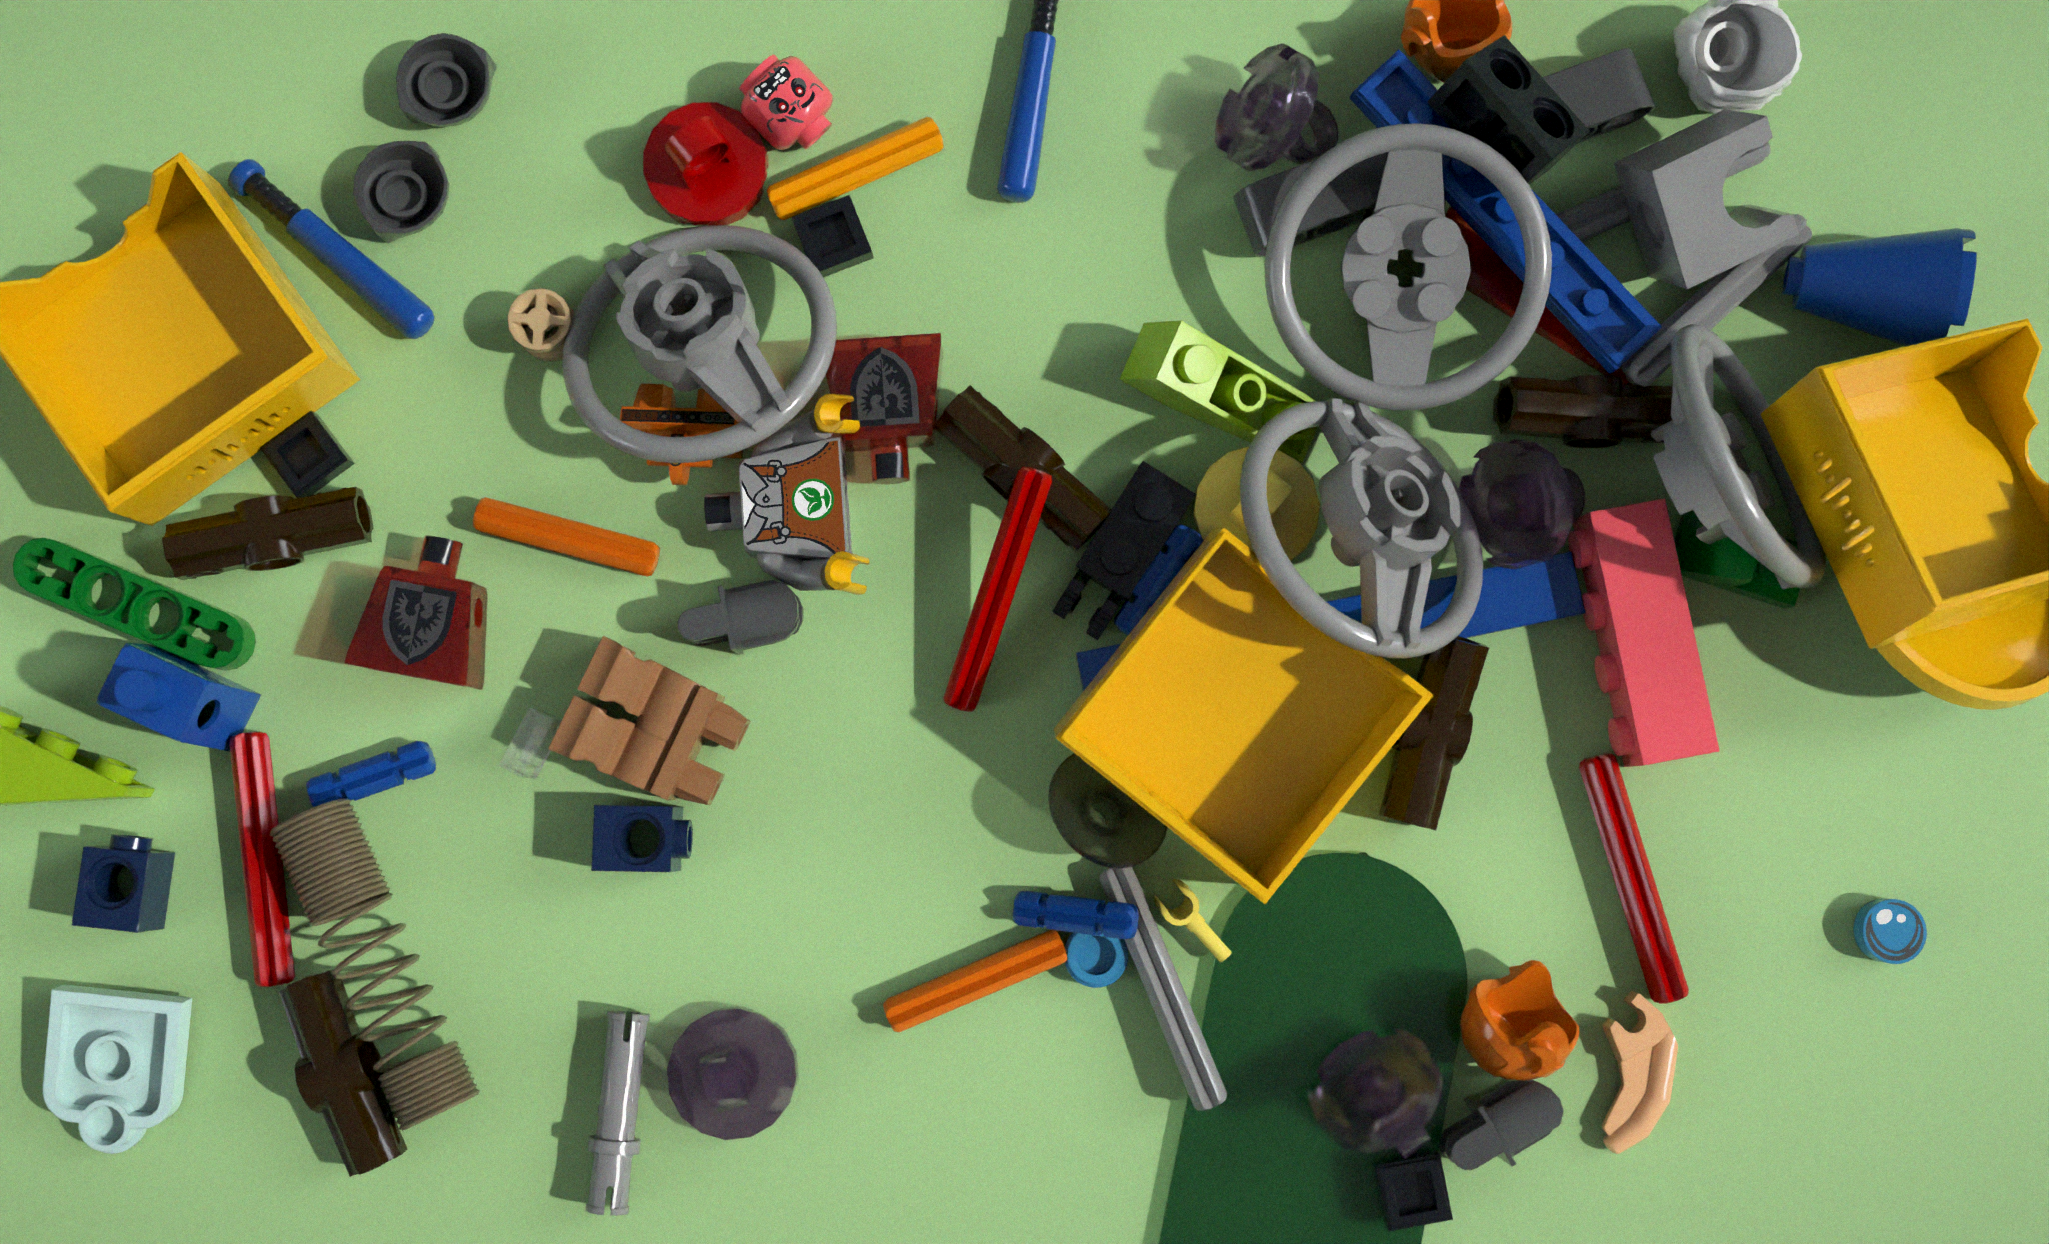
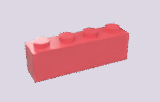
(1643, 634)

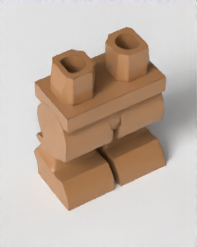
(665, 739)

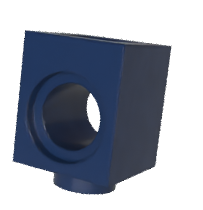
(612, 838)
(98, 897)

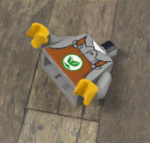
(796, 502)

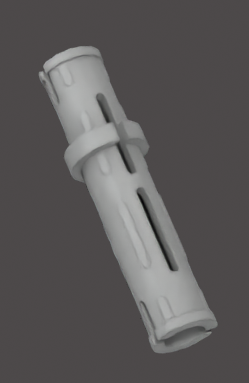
(617, 1114)

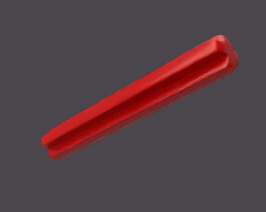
(997, 588)
(260, 859)
(1633, 878)

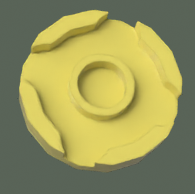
(1290, 499)

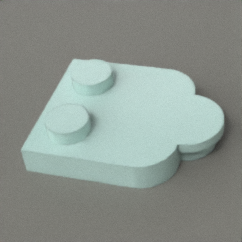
(115, 1062)

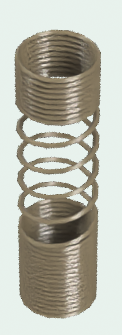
(341, 876)

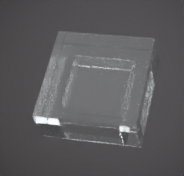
(530, 744)

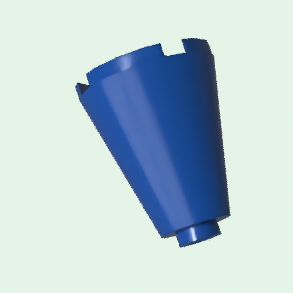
(1887, 285)

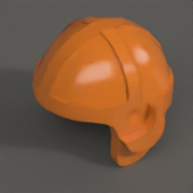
(1450, 31)
(1518, 1025)

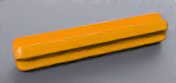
(855, 168)

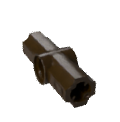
(1003, 449)
(268, 533)

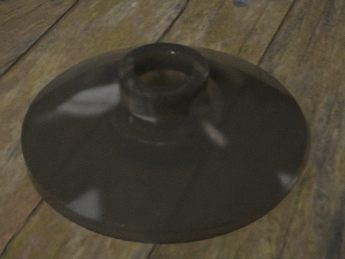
(1126, 835)

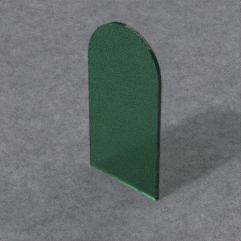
(1325, 958)

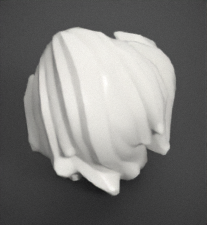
(1736, 54)

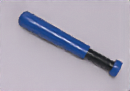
(1029, 106)
(349, 264)

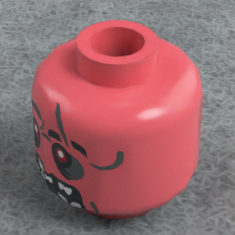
(786, 102)

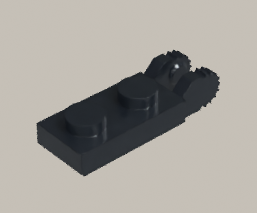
(1127, 543)

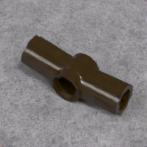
(1582, 410)
(1436, 736)
(339, 1075)

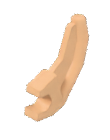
(1646, 1071)

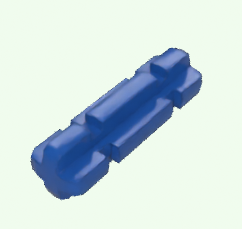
(1159, 574)
(373, 774)
(1076, 914)

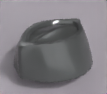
(444, 80)
(401, 188)

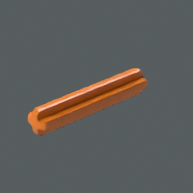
(566, 536)
(975, 981)

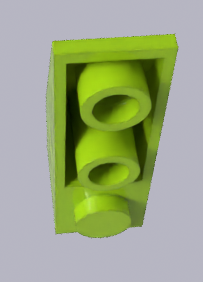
(1211, 383)
(51, 770)

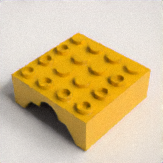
(169, 348)
(1923, 479)
(1239, 717)

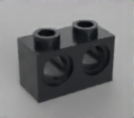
(1510, 109)

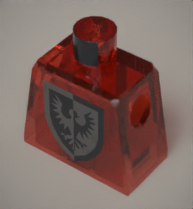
(894, 397)
(425, 621)

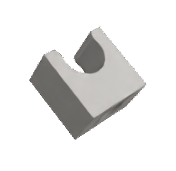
(1679, 202)

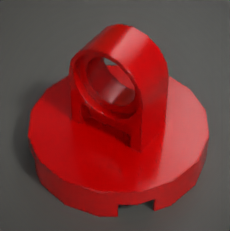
(705, 164)

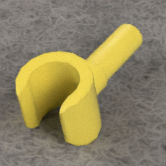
(1188, 915)

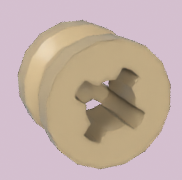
(536, 314)

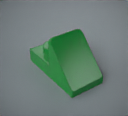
(1728, 566)

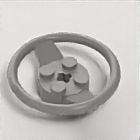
(1410, 217)
(698, 330)
(1708, 472)
(1386, 512)

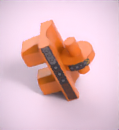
(656, 414)

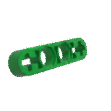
(134, 605)

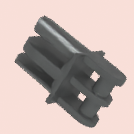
(745, 617)
(1502, 1124)

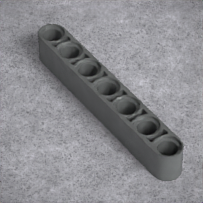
(1600, 93)

